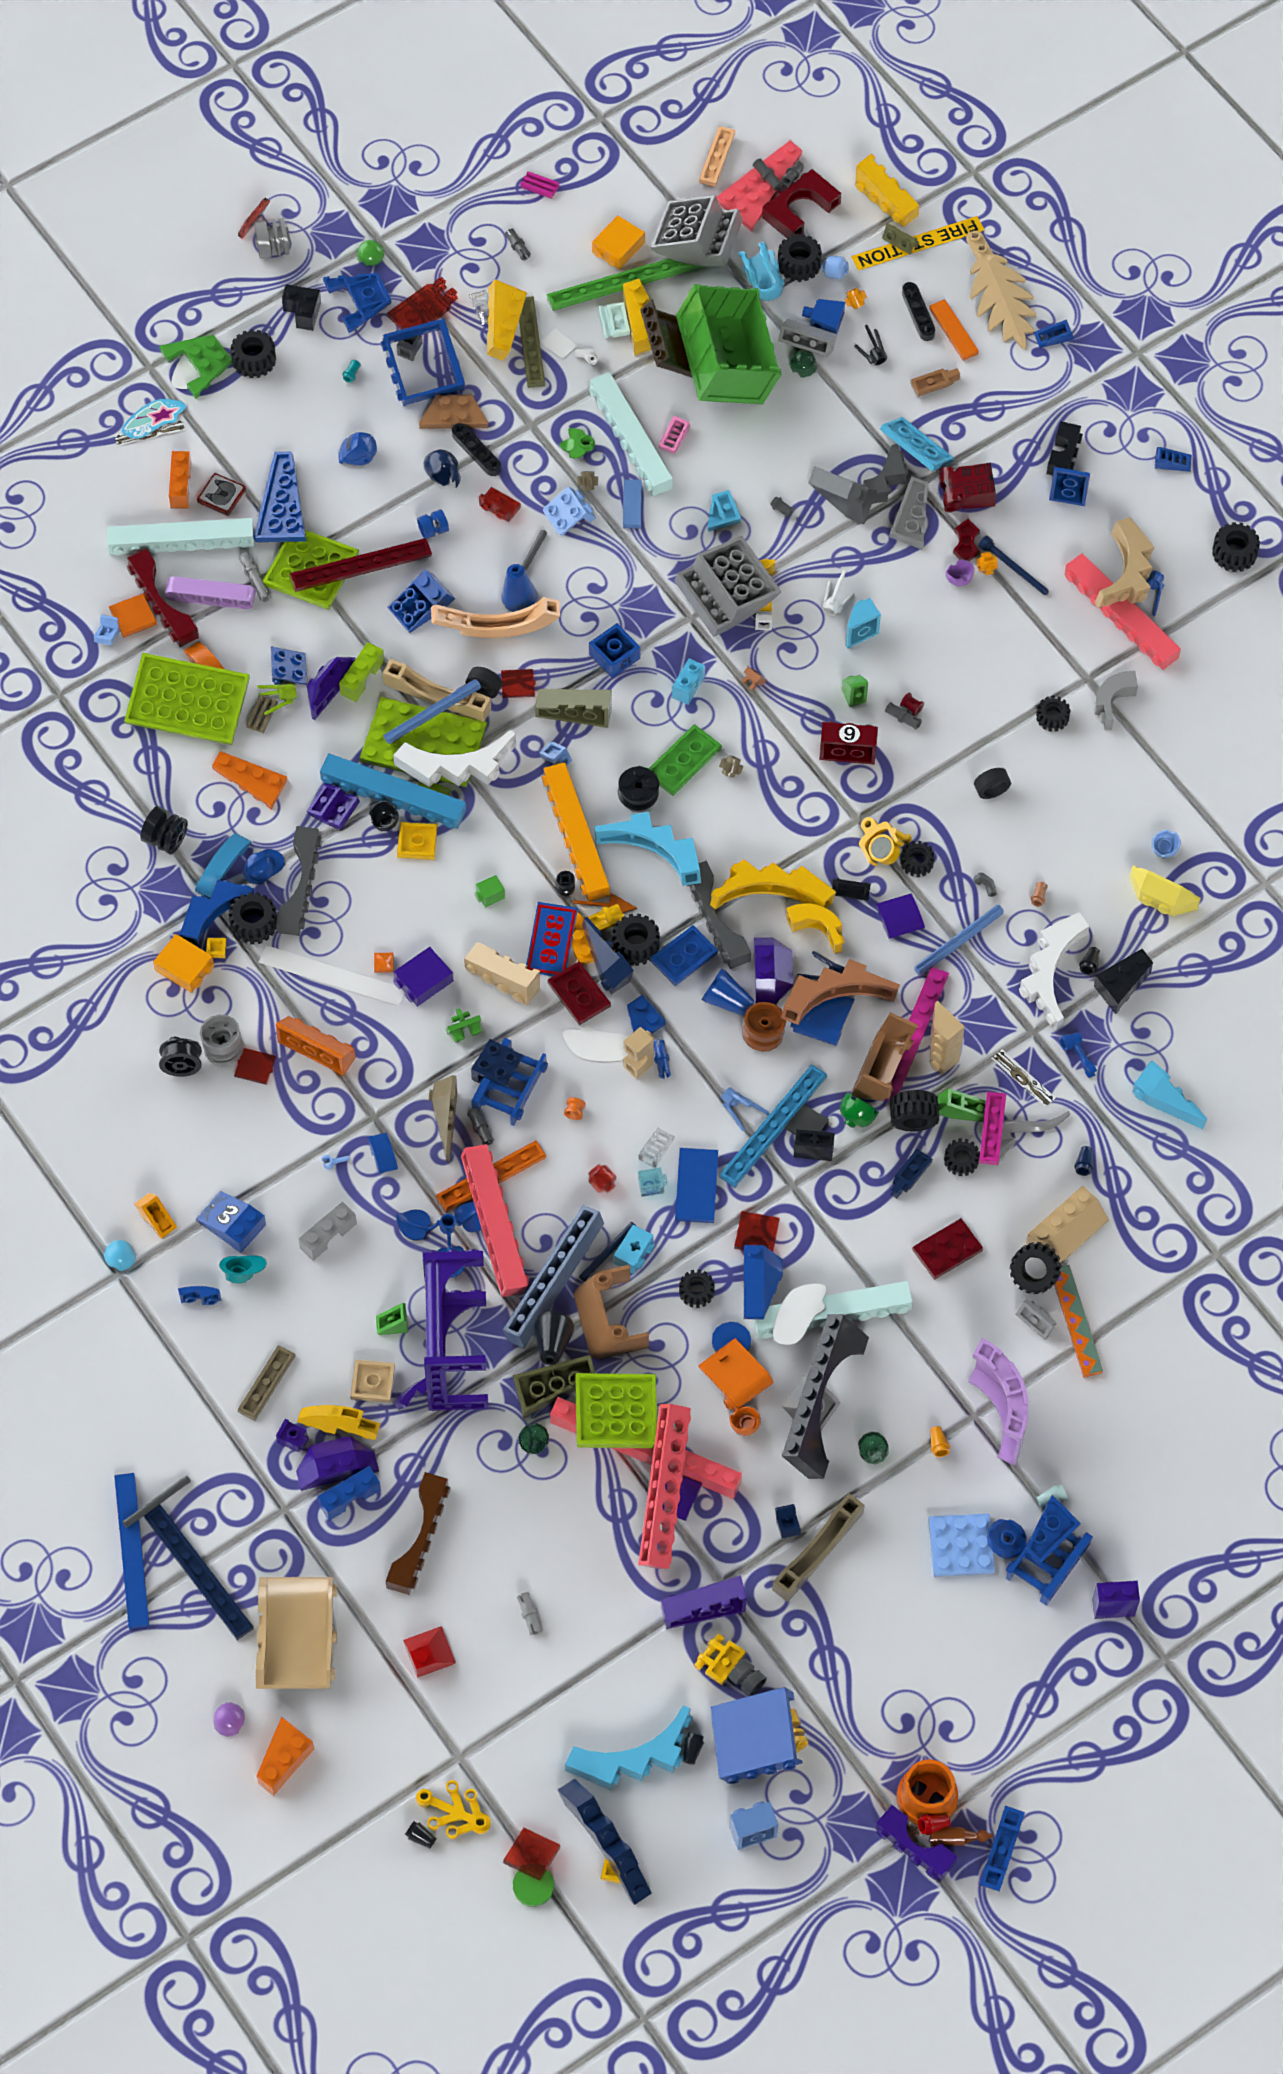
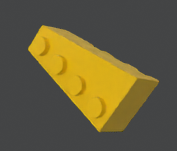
(504, 314)

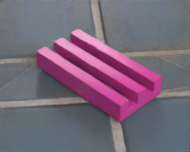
(540, 182)

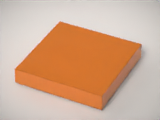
(133, 615)

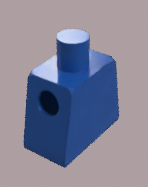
(826, 315)

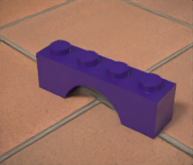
(935, 1860)

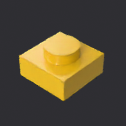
(216, 947)
(608, 1873)

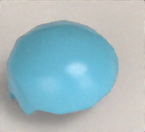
(120, 1255)

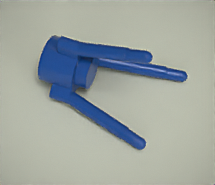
(1155, 581)

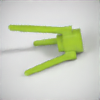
(286, 693)

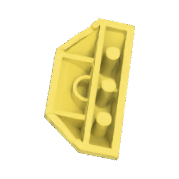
(1162, 893)

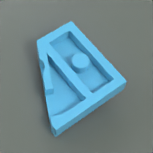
(723, 511)

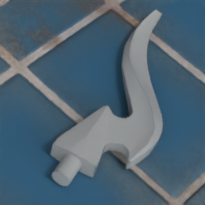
(1011, 1126)

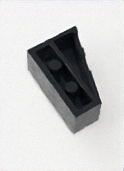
(1123, 978)

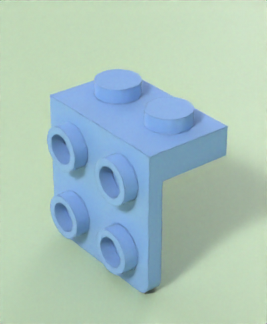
(568, 510)

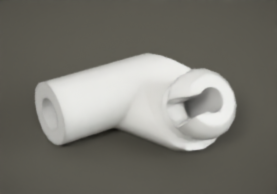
(588, 354)

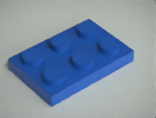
(684, 955)

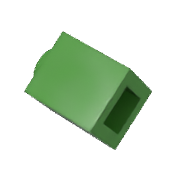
(489, 891)

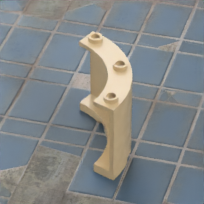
(295, 1633)

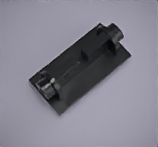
(851, 889)

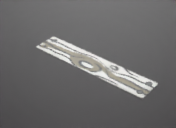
(165, 429)
(1023, 1078)

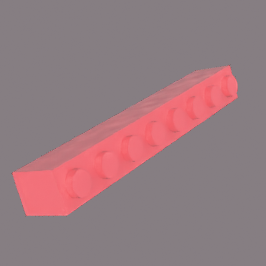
(1125, 615)
(494, 1220)

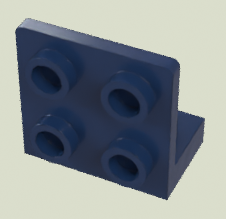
(496, 1063)

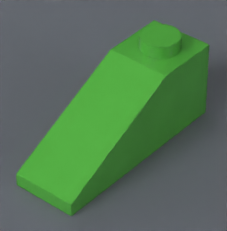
(961, 1106)

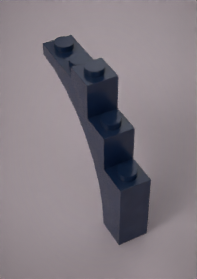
(606, 1837)

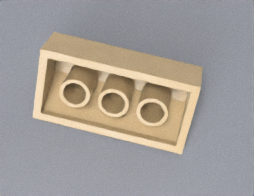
(945, 1039)
(1070, 1224)

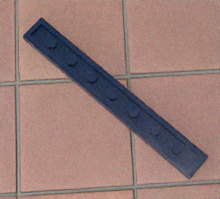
(198, 1572)

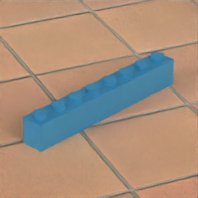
(399, 792)

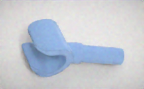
(330, 1165)

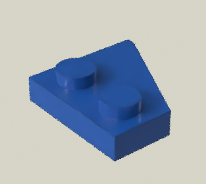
(644, 1015)

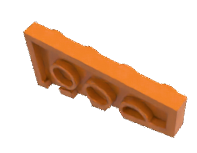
(257, 780)

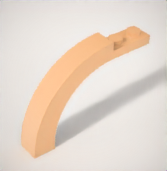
(499, 625)

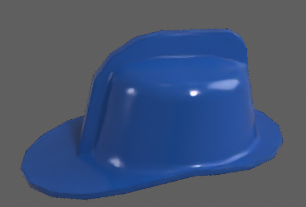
(263, 866)

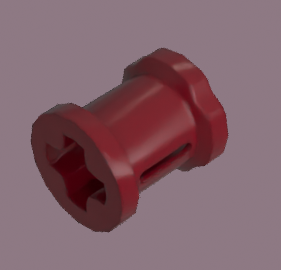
(912, 704)

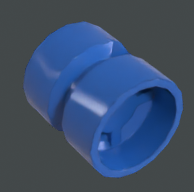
(427, 527)

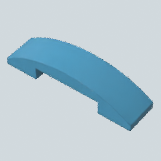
(221, 863)

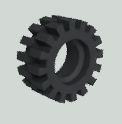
(1053, 704)
(915, 868)
(956, 1166)
(694, 1299)

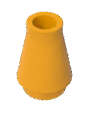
(939, 1444)

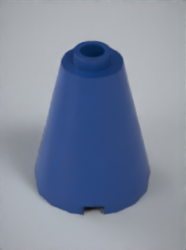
(518, 589)
(728, 994)

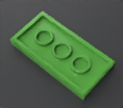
(684, 759)

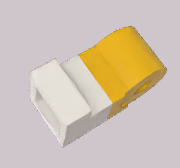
(764, 616)

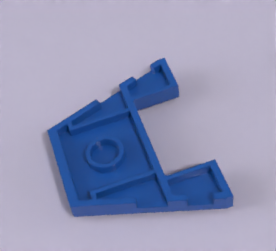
(367, 294)

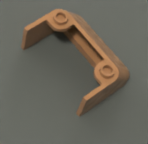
(884, 1058)
(602, 1339)

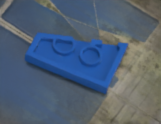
(1051, 1530)

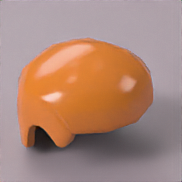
(745, 1421)

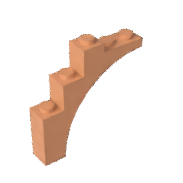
(832, 984)

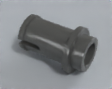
(781, 506)

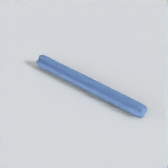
(432, 711)
(958, 940)

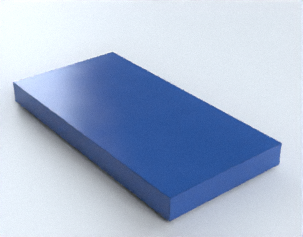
(696, 1185)

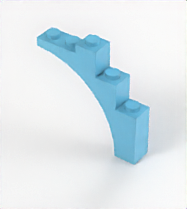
(660, 840)
(605, 1767)

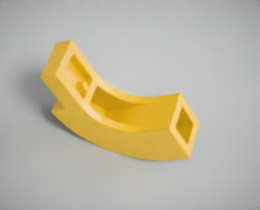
(817, 917)

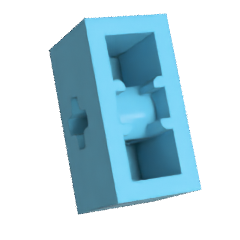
(688, 681)
(634, 1249)

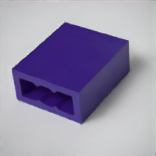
(423, 976)
(1116, 1599)

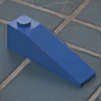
(761, 1277)

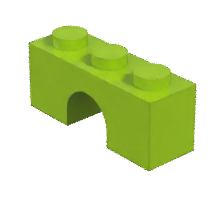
(354, 680)

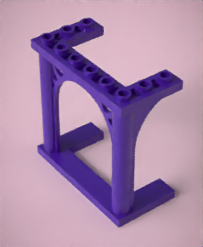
(441, 1311)

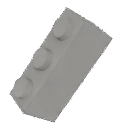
(807, 337)

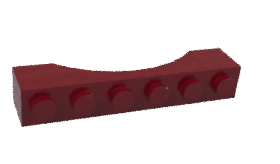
(180, 625)

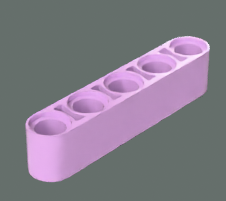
(210, 592)

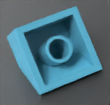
(863, 622)

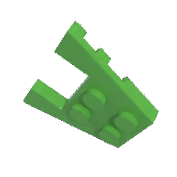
(205, 355)

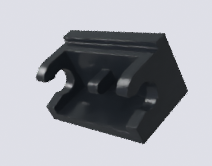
(814, 1145)

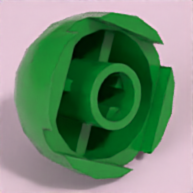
(857, 1112)

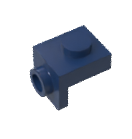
(787, 1521)

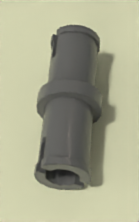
(792, 173)
(767, 174)
(517, 244)
(903, 715)
(480, 1126)

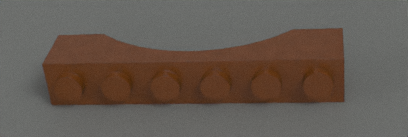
(404, 1570)

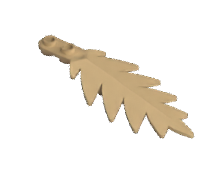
(999, 291)

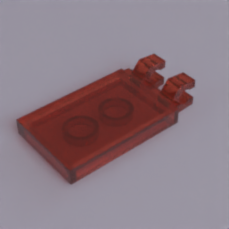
(424, 305)

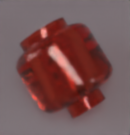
(602, 1178)

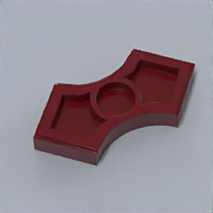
(966, 547)

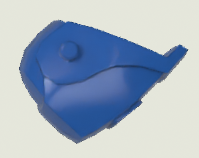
(357, 449)

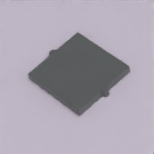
(807, 1120)

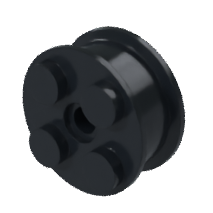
(638, 788)
(180, 1057)

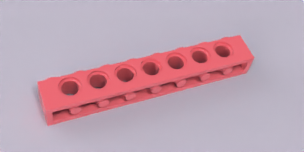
(657, 1493)

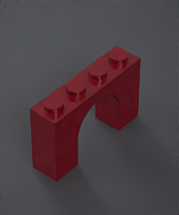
(810, 187)

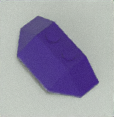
(326, 684)
(772, 970)
(334, 1462)

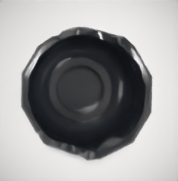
(384, 816)

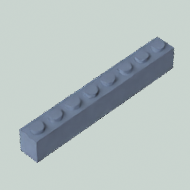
(553, 1275)

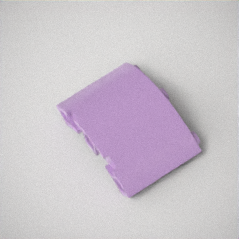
(1006, 1389)

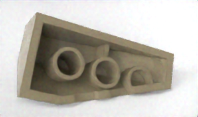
(444, 1108)

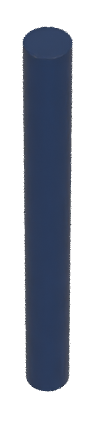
(605, 1253)

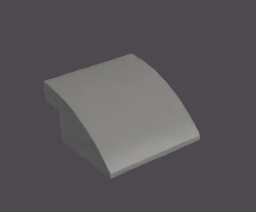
(697, 231)
(727, 585)

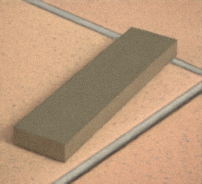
(266, 1383)

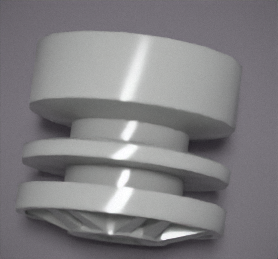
(272, 238)
(221, 1040)

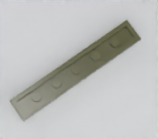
(531, 344)

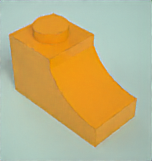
(155, 1215)

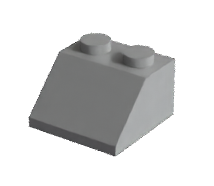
(828, 1406)

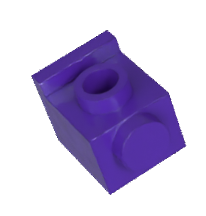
(293, 1442)

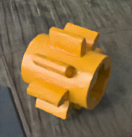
(855, 298)
(987, 563)

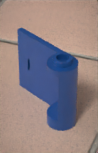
(825, 1020)

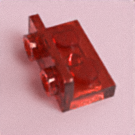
(499, 504)

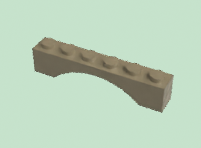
(801, 1568)

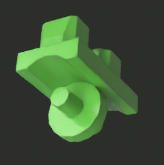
(456, 1029)

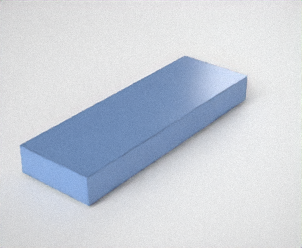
(632, 504)

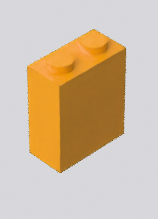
(618, 242)
(183, 963)

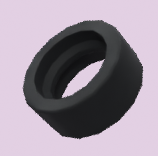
(489, 681)
(992, 783)

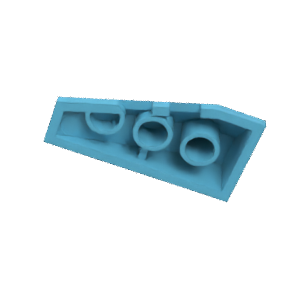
(1157, 1091)

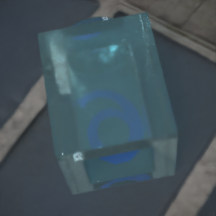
(652, 1182)

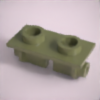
(899, 238)

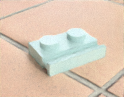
(614, 320)

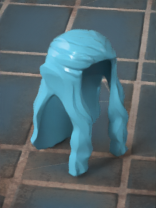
(763, 273)

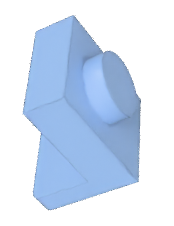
(108, 630)

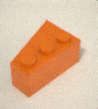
(283, 1757)

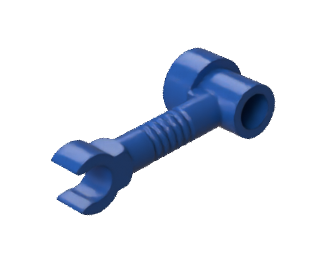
(1073, 1042)

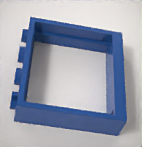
(441, 327)

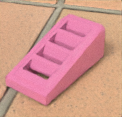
(676, 421)

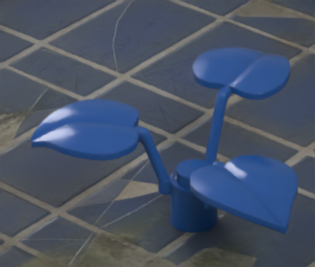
(416, 1223)

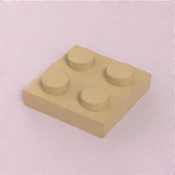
(372, 1381)

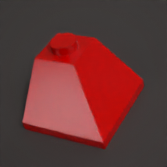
(429, 1651)

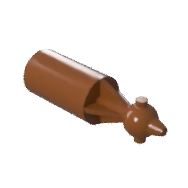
(957, 1836)

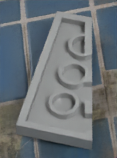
(910, 519)

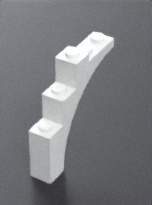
(456, 768)
(1054, 942)

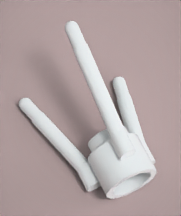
(832, 606)

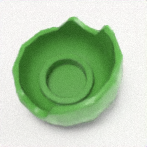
(370, 253)

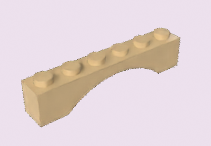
(408, 681)

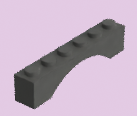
(291, 914)
(733, 946)

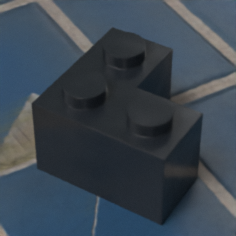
(304, 303)

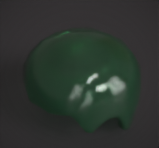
(803, 363)
(533, 1438)
(873, 1448)

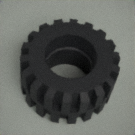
(799, 246)
(253, 342)
(1238, 535)
(252, 905)
(636, 926)
(914, 1110)
(1027, 1282)

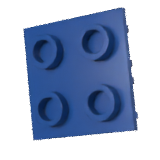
(288, 666)

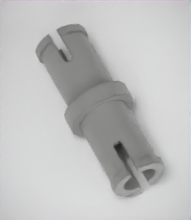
(529, 1613)

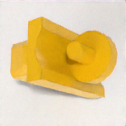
(607, 917)

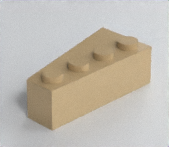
(503, 973)

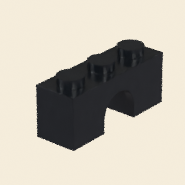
(1067, 437)

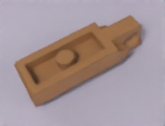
(934, 381)

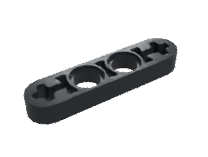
(918, 311)
(475, 450)

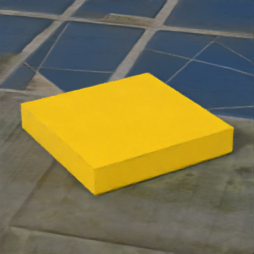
(417, 840)

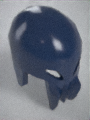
(440, 466)

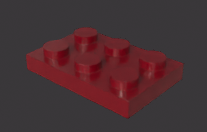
(579, 993)
(947, 1248)

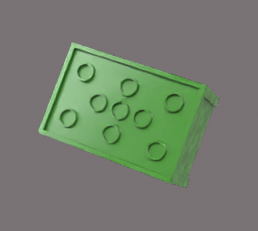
(728, 344)

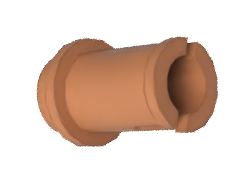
(1039, 894)

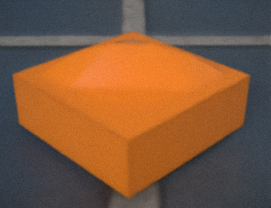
(383, 962)

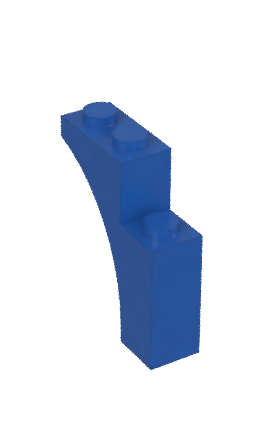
(204, 910)

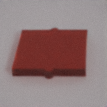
(517, 683)
(255, 1066)

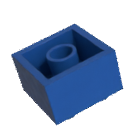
(614, 650)

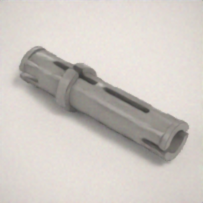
(251, 571)

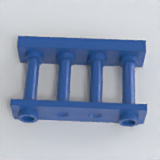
(482, 1098)
(1058, 1575)

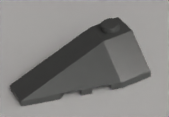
(846, 495)

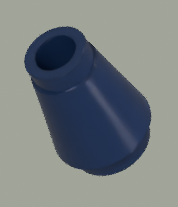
(1084, 1161)

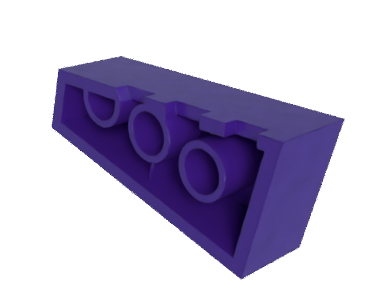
(705, 1603)

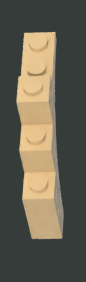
(1135, 552)

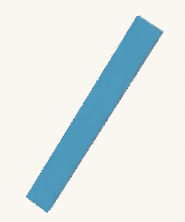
(773, 1126)

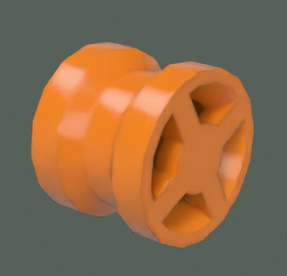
(574, 1108)

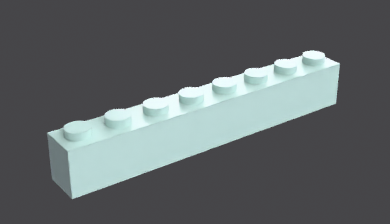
(631, 434)
(180, 536)
(854, 1304)

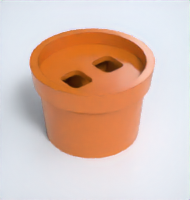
(938, 1780)

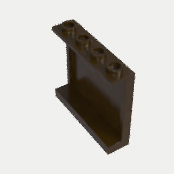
(665, 339)

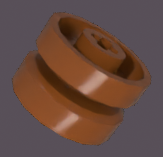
(763, 1026)

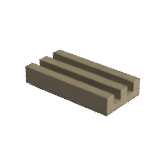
(267, 701)

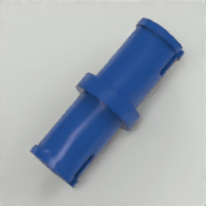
(661, 1059)

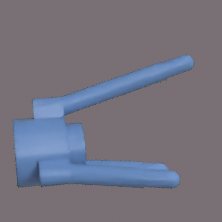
(733, 1098)

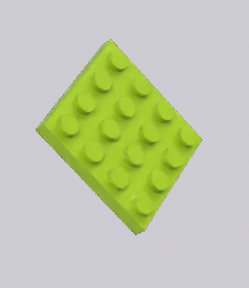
(304, 555)
(615, 1410)

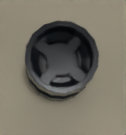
(565, 883)

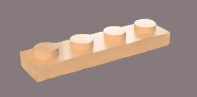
(717, 156)

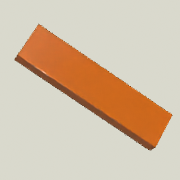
(953, 329)

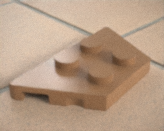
(453, 409)

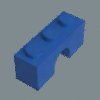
(336, 1499)

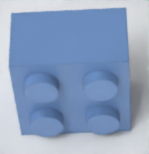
(753, 1825)

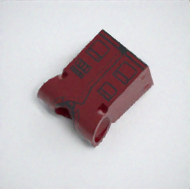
(967, 487)

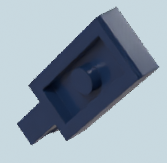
(910, 1173)

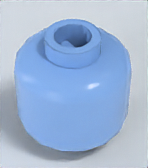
(835, 267)

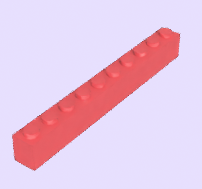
(709, 1473)

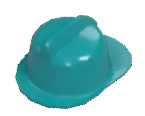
(241, 1268)

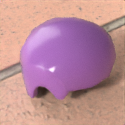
(960, 573)
(229, 1719)

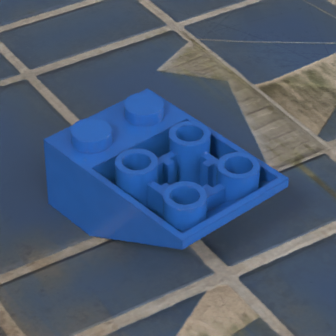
(415, 602)

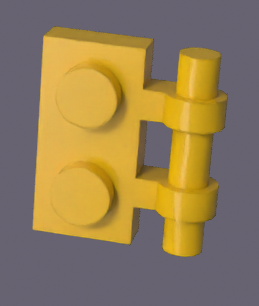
(723, 1664)

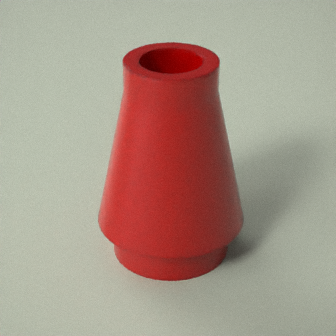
(932, 1823)

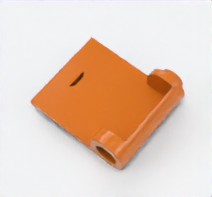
(737, 1376)

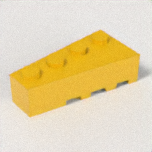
(885, 191)
(634, 299)

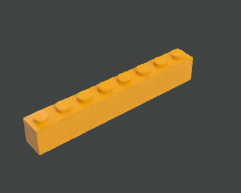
(576, 832)

